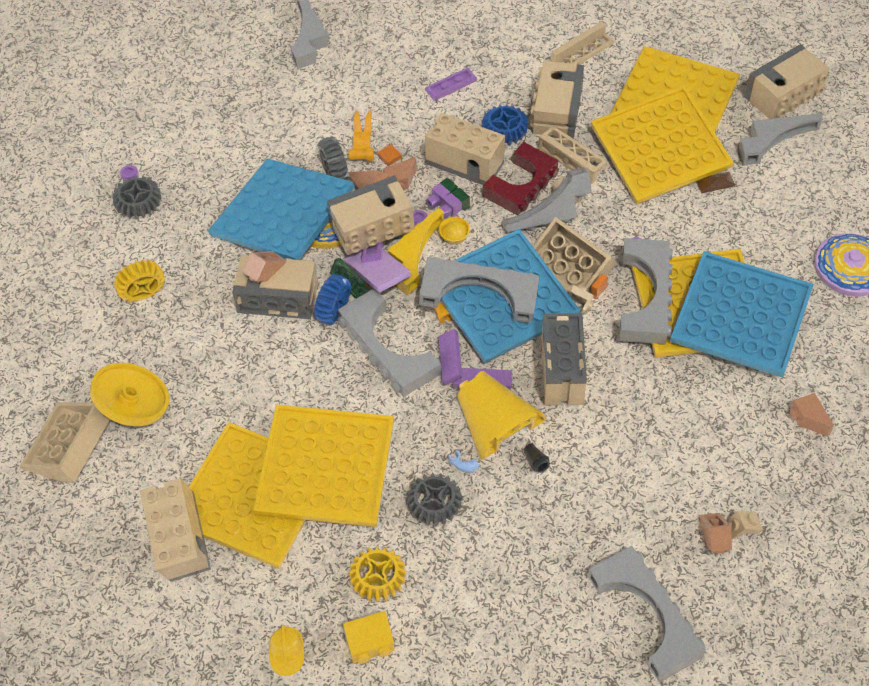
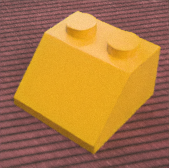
(369, 637)

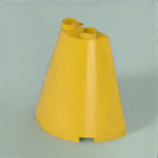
(494, 412)

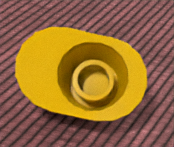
(286, 651)

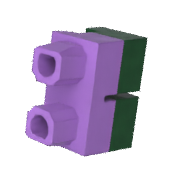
(449, 198)

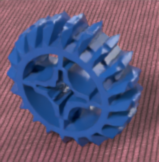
(506, 121)
(332, 297)

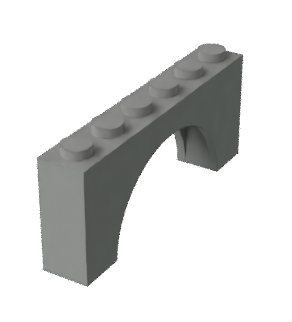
(445, 275)
(650, 323)
(403, 372)
(629, 573)

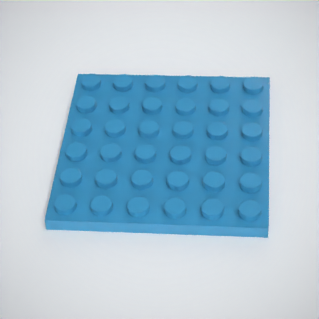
(280, 209)
(742, 313)
(487, 316)

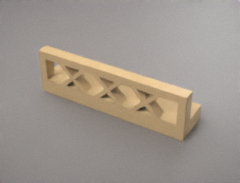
(578, 44)
(567, 155)

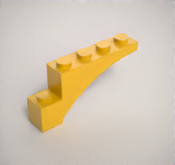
(410, 247)

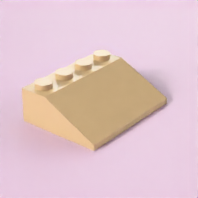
(572, 256)
(66, 441)

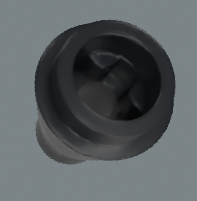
(537, 459)

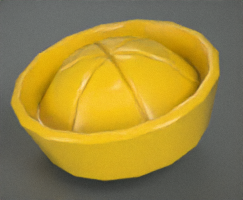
(454, 230)

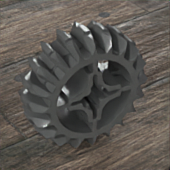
(333, 158)
(136, 197)
(433, 509)

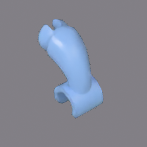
(468, 466)

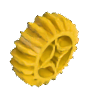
(139, 280)
(387, 562)

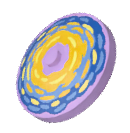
(844, 264)

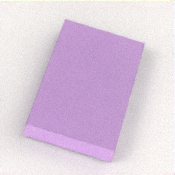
(379, 273)

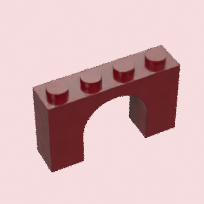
(517, 197)

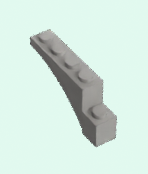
(310, 38)
(770, 132)
(558, 204)

